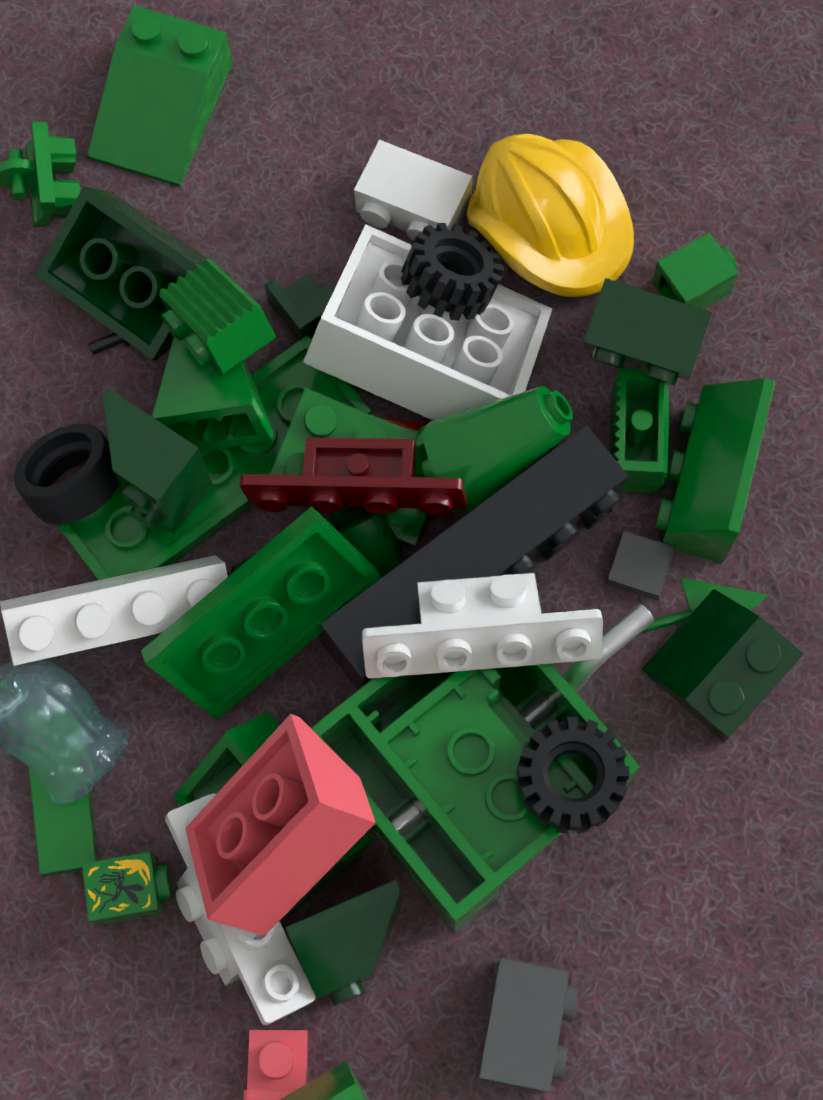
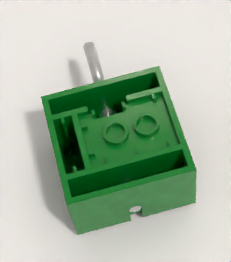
(445, 763)

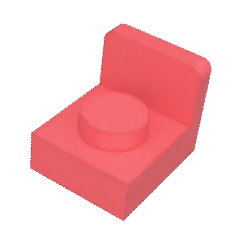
(276, 1063)

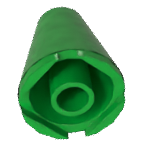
(494, 441)

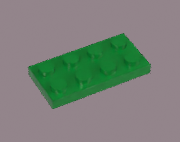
(260, 614)

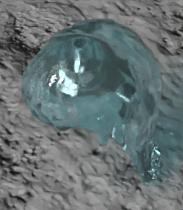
(57, 728)

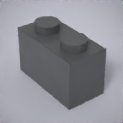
(526, 1025)

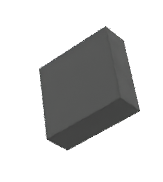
(640, 565)

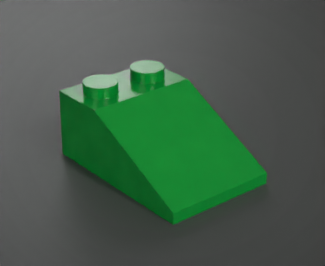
(159, 94)

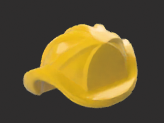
(553, 214)

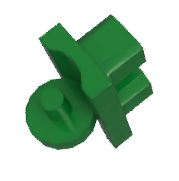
(35, 172)

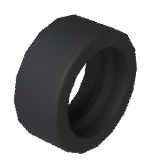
(54, 455)

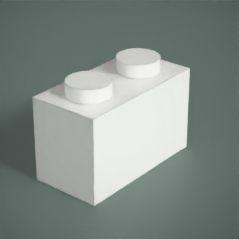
(410, 191)

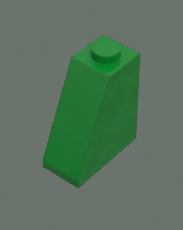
(210, 406)

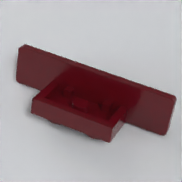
(356, 473)

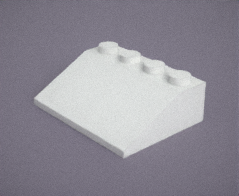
(414, 358)

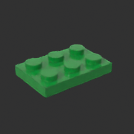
(329, 418)

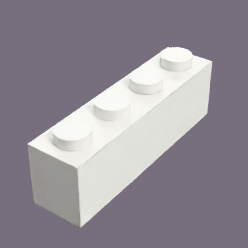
(106, 609)

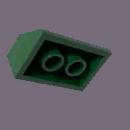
(114, 266)

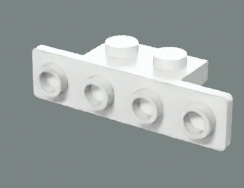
(481, 627)
(261, 962)

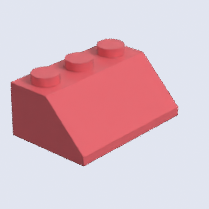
(276, 828)

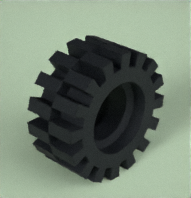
(460, 292)
(592, 744)

